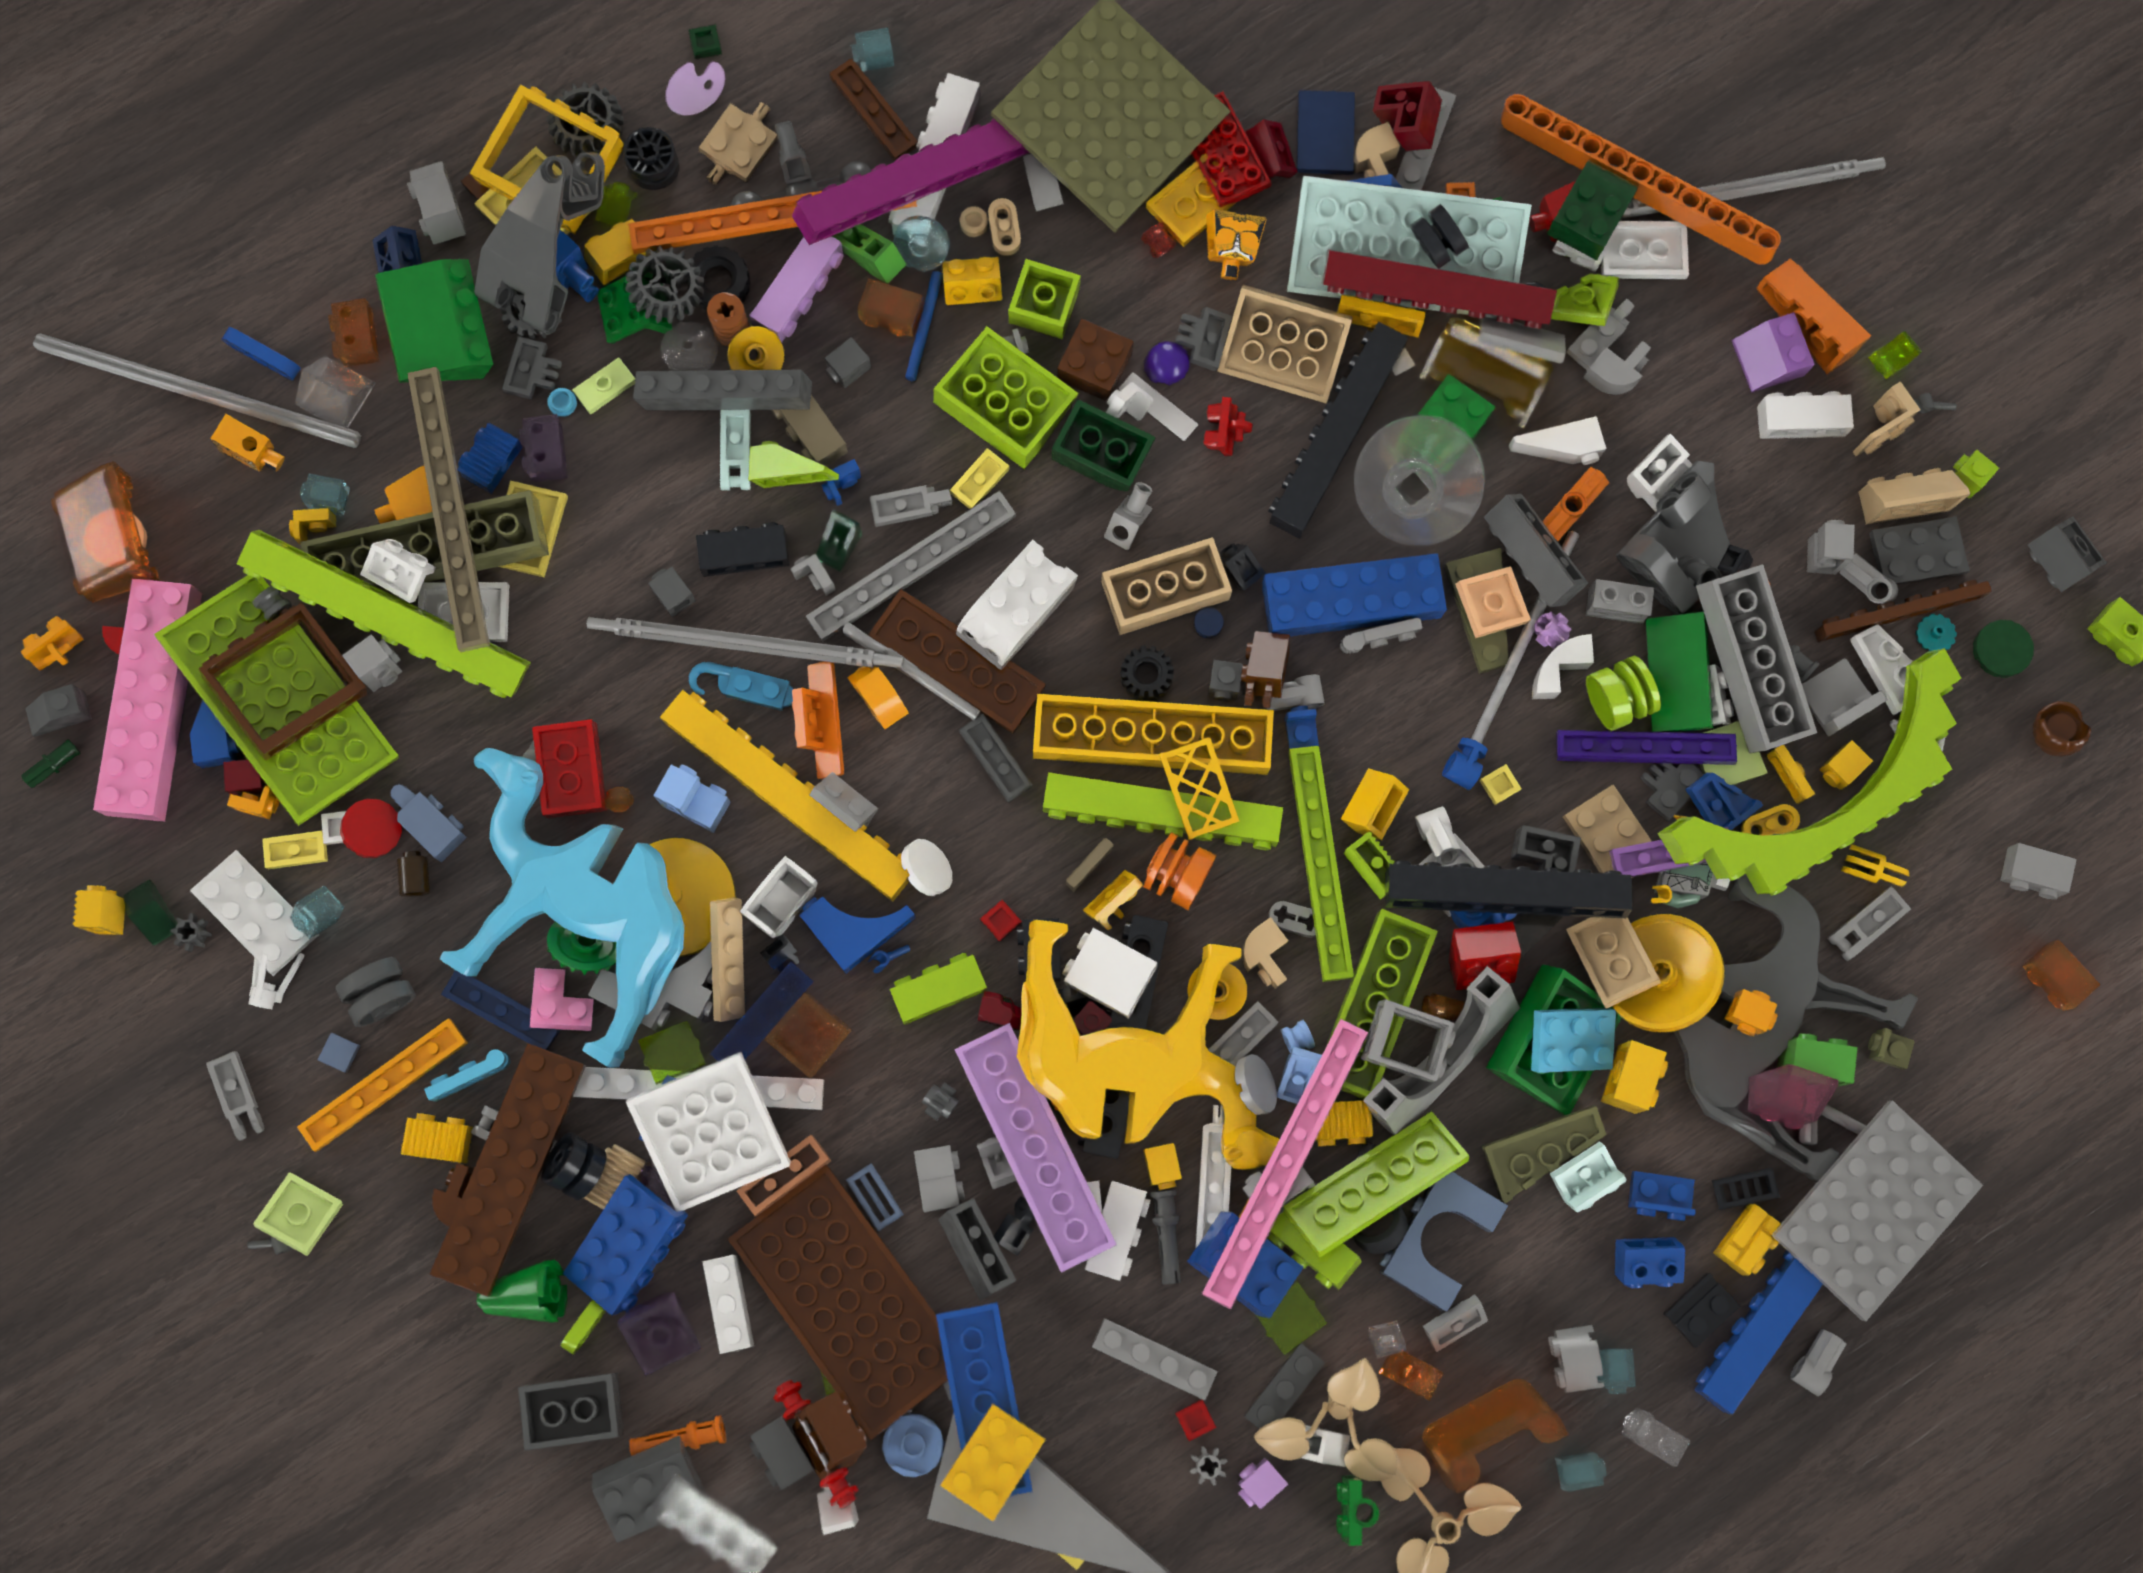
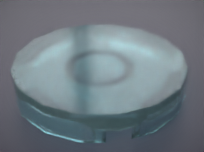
(922, 242)

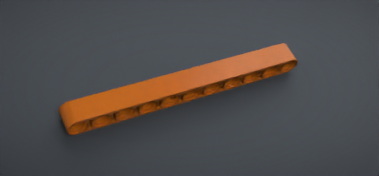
(1653, 179)

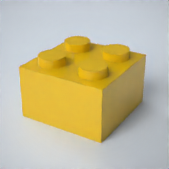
(1634, 1077)

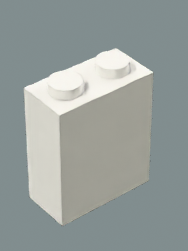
(1109, 972)

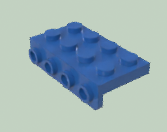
(625, 1246)

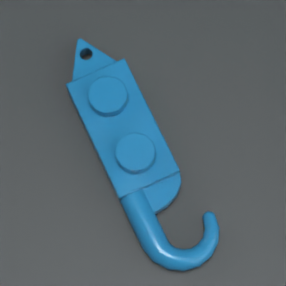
(745, 685)

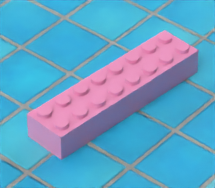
(144, 706)

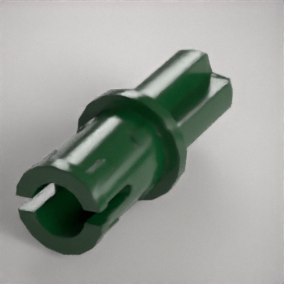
(50, 764)

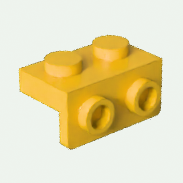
(972, 280)

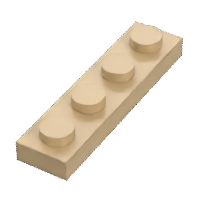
(727, 959)

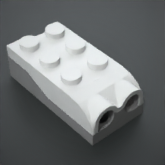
(1016, 605)

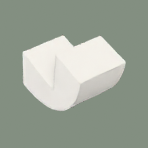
(1570, 655)

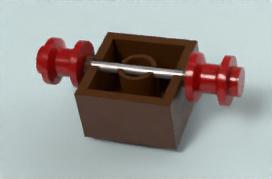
(826, 1436)

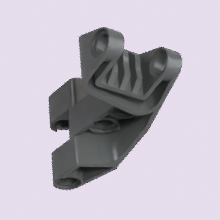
(524, 241)

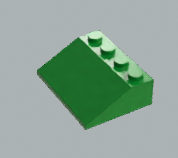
(435, 320)
(1511, 1061)

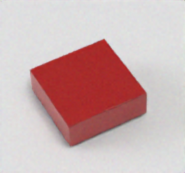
(1000, 920)
(1195, 1420)

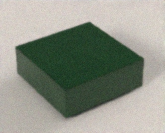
(705, 41)

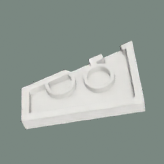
(1884, 663)

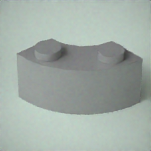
(437, 203)

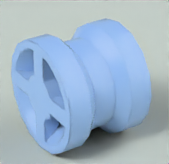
(1298, 1036)

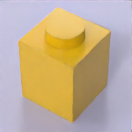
(1845, 765)
(1162, 1166)

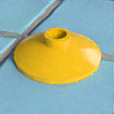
(766, 344)
(1233, 991)

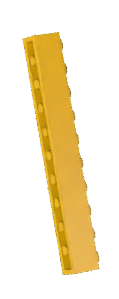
(784, 792)

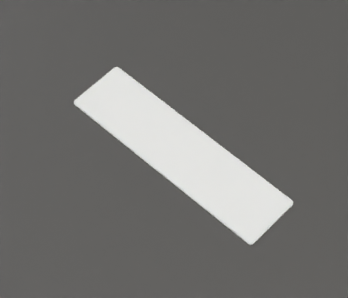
(1164, 410)

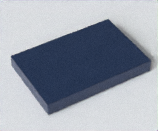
(1325, 132)

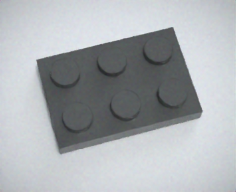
(1920, 551)

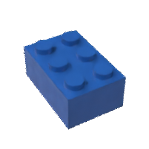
(1269, 1276)

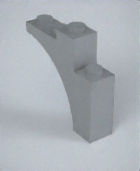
(683, 989)

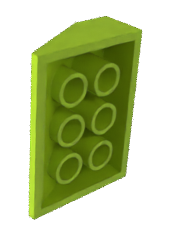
(1004, 397)

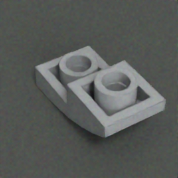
(1043, 184)

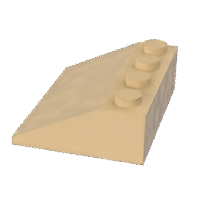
(1284, 343)

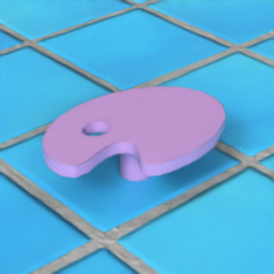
(687, 92)

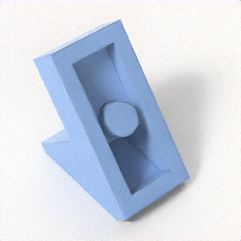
(1297, 1073)

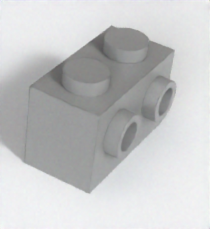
(374, 662)

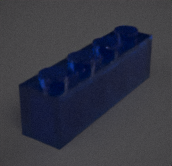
(764, 1014)

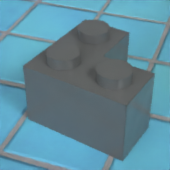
(1545, 848)

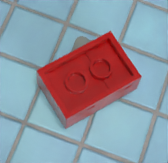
(570, 768)

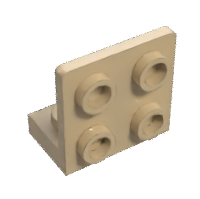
(1894, 409)

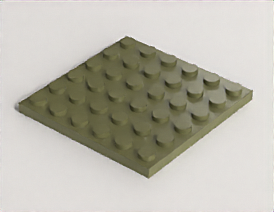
(1110, 113)

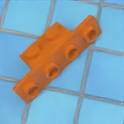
(818, 719)

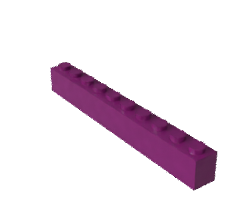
(904, 180)

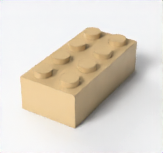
(1166, 586)

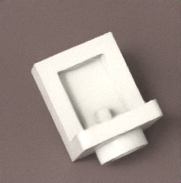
(1130, 400)

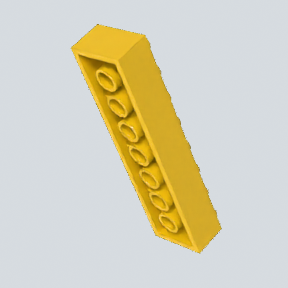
(1140, 730)

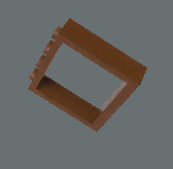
(262, 635)

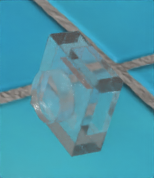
(1386, 1339)

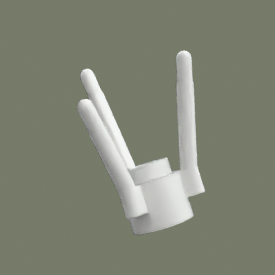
(263, 993)

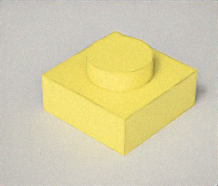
(1500, 784)

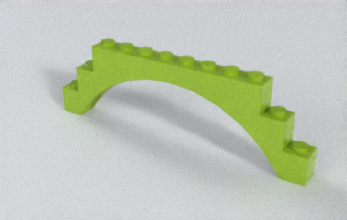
(1906, 769)

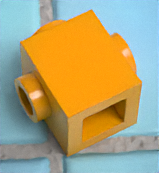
(1752, 1012)

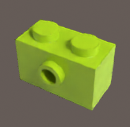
(2121, 630)

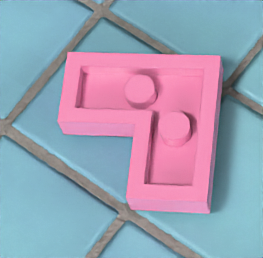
(553, 1010)

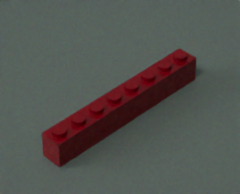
(1438, 287)

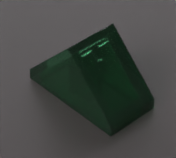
(838, 540)
(149, 912)

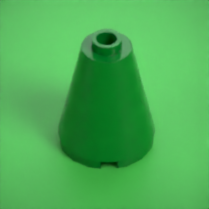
(528, 1294)

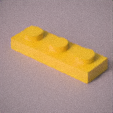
(1369, 313)

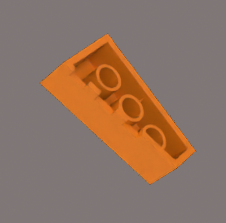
(1826, 326)

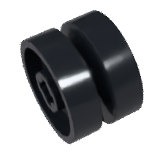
(651, 158)
(1439, 236)
(574, 1166)

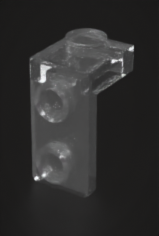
(1654, 1436)

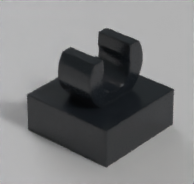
(779, 952)

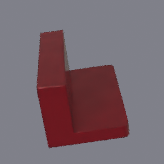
(1272, 148)

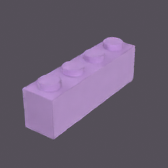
(796, 285)

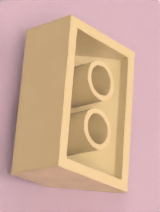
(1911, 495)

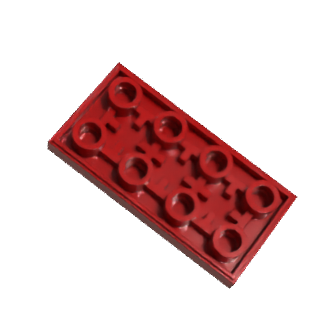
(1231, 148)

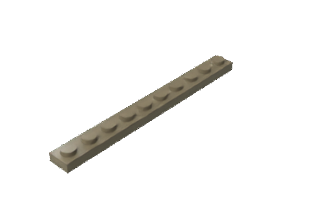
(448, 510)

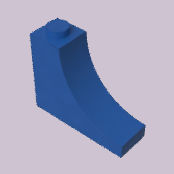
(851, 937)

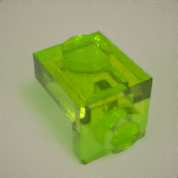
(615, 203)
(1895, 355)

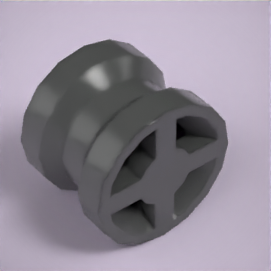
(271, 603)

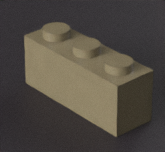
(814, 433)

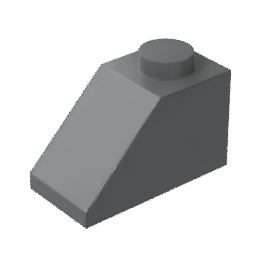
(58, 710)

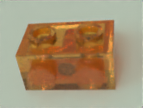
(354, 332)

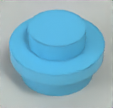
(562, 402)

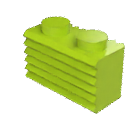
(1370, 862)

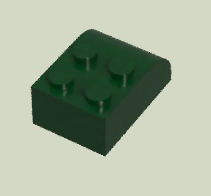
(1592, 210)
(1102, 447)

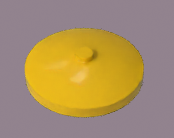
(694, 880)
(1688, 972)

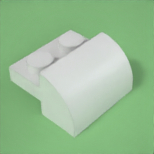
(1659, 471)

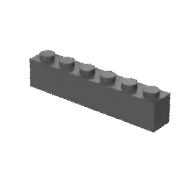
(723, 390)

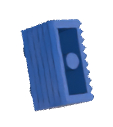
(489, 457)

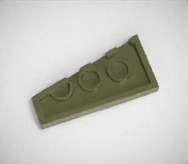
(1489, 650)
(1534, 1152)

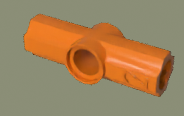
(1582, 495)

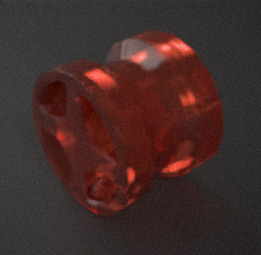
(1158, 240)

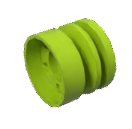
(1623, 693)

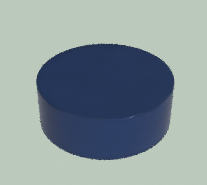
(1208, 622)

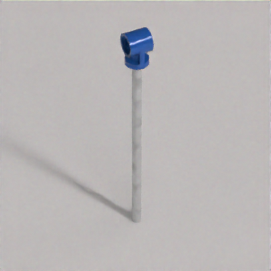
(1463, 766)

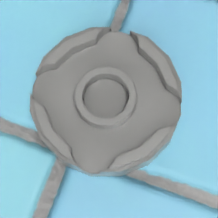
(1257, 1084)

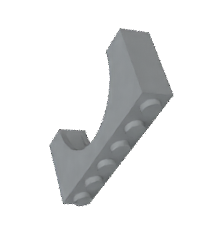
(1486, 1010)

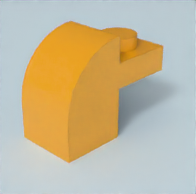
(878, 695)

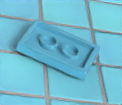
(1573, 1040)

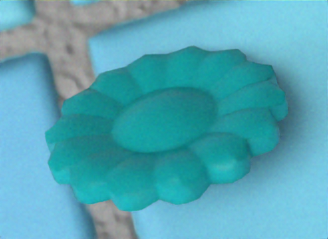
(1936, 632)

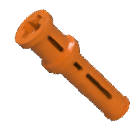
(692, 1435)

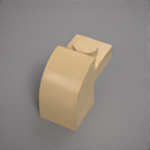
(1374, 149)
(1259, 947)

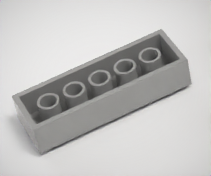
(1756, 659)

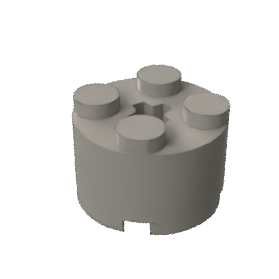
(1577, 1359)

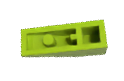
(777, 466)

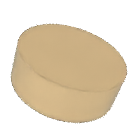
(973, 221)

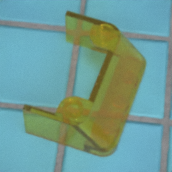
(1498, 371)

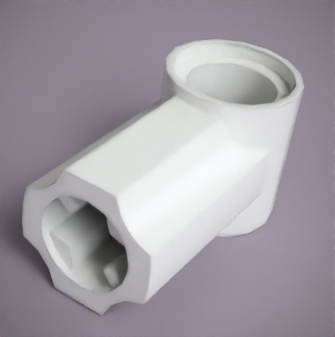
(1437, 830)

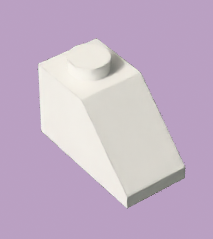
(1327, 1447)
(833, 1517)

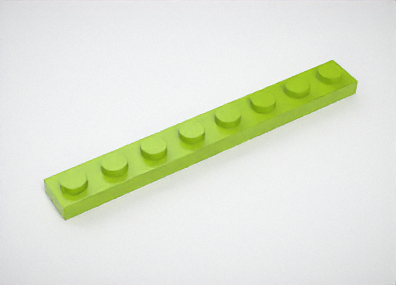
(1321, 864)

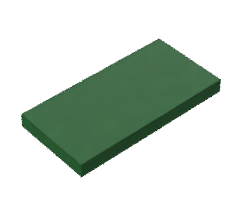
(1681, 671)

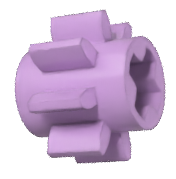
(1552, 629)

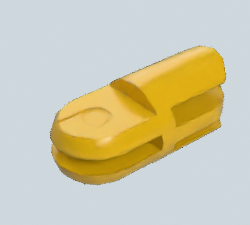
(1876, 868)

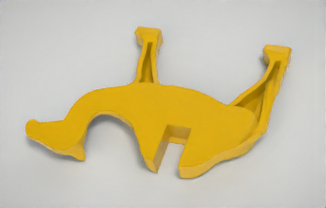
(1148, 1064)

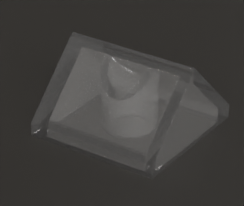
(332, 391)

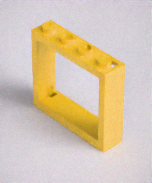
(506, 125)

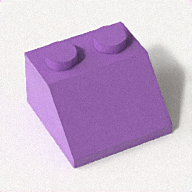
(1773, 353)

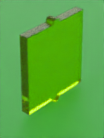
(671, 1052)
(1293, 1319)

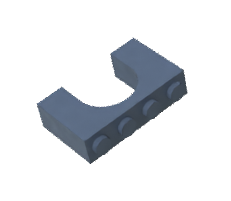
(1407, 1263)

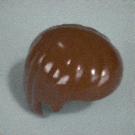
(2060, 729)

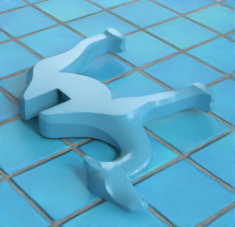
(567, 888)

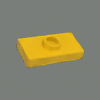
(1791, 774)

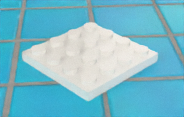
(708, 1132)

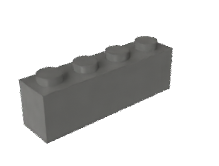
(1535, 550)

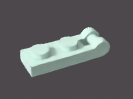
(735, 448)

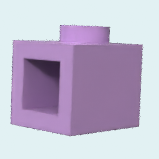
(1260, 1483)

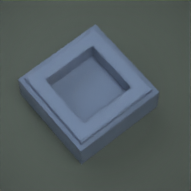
(339, 1052)

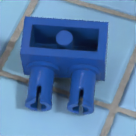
(572, 268)

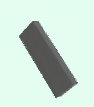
(995, 758)

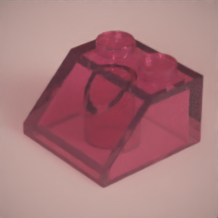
(1790, 1095)

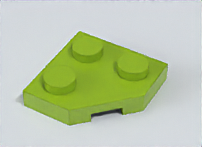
(1586, 301)

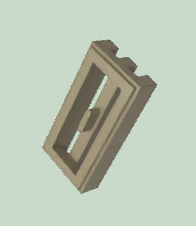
(1089, 864)

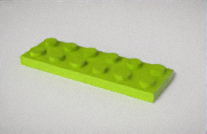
(1375, 1184)

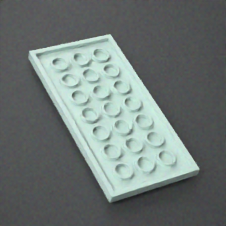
(1377, 225)

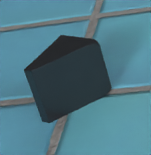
(1735, 560)

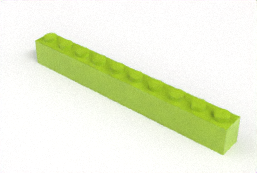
(379, 611)

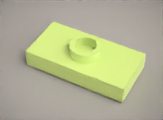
(604, 385)

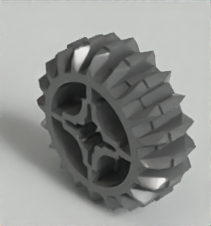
(585, 101)
(647, 295)

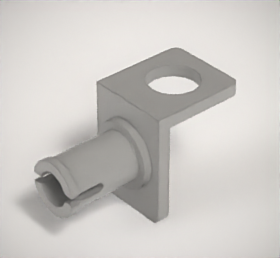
(1130, 515)

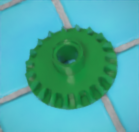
(579, 951)

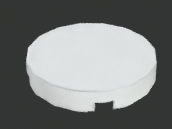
(927, 867)

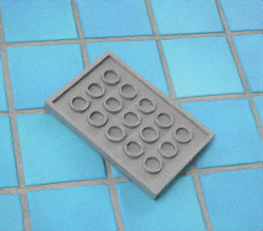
(1877, 1210)

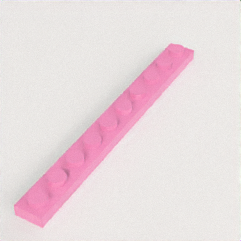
(1285, 1164)

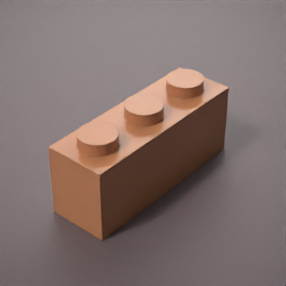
(805, 1160)

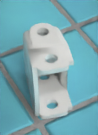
(780, 898)

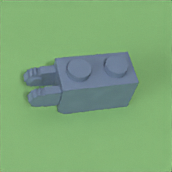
(427, 823)

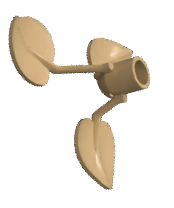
(1347, 1389)
(1487, 1513)

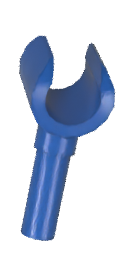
(884, 957)

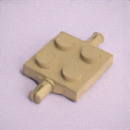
(738, 143)

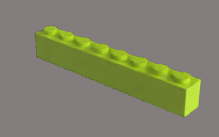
(1157, 809)

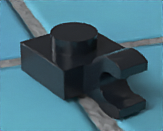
(1015, 1229)

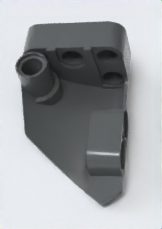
(1680, 541)

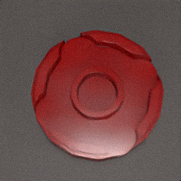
(370, 828)

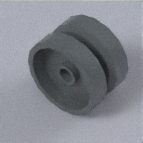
(375, 991)

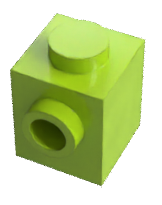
(1975, 471)

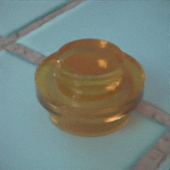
(618, 799)

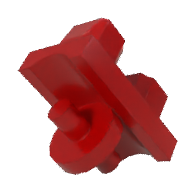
(1231, 426)

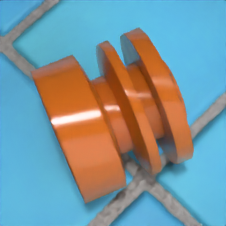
(1179, 871)

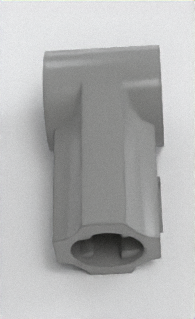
(1867, 579)
(1300, 692)
(1815, 1368)

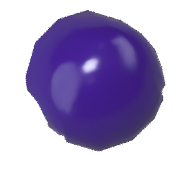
(1166, 363)

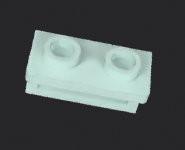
(1587, 1177)

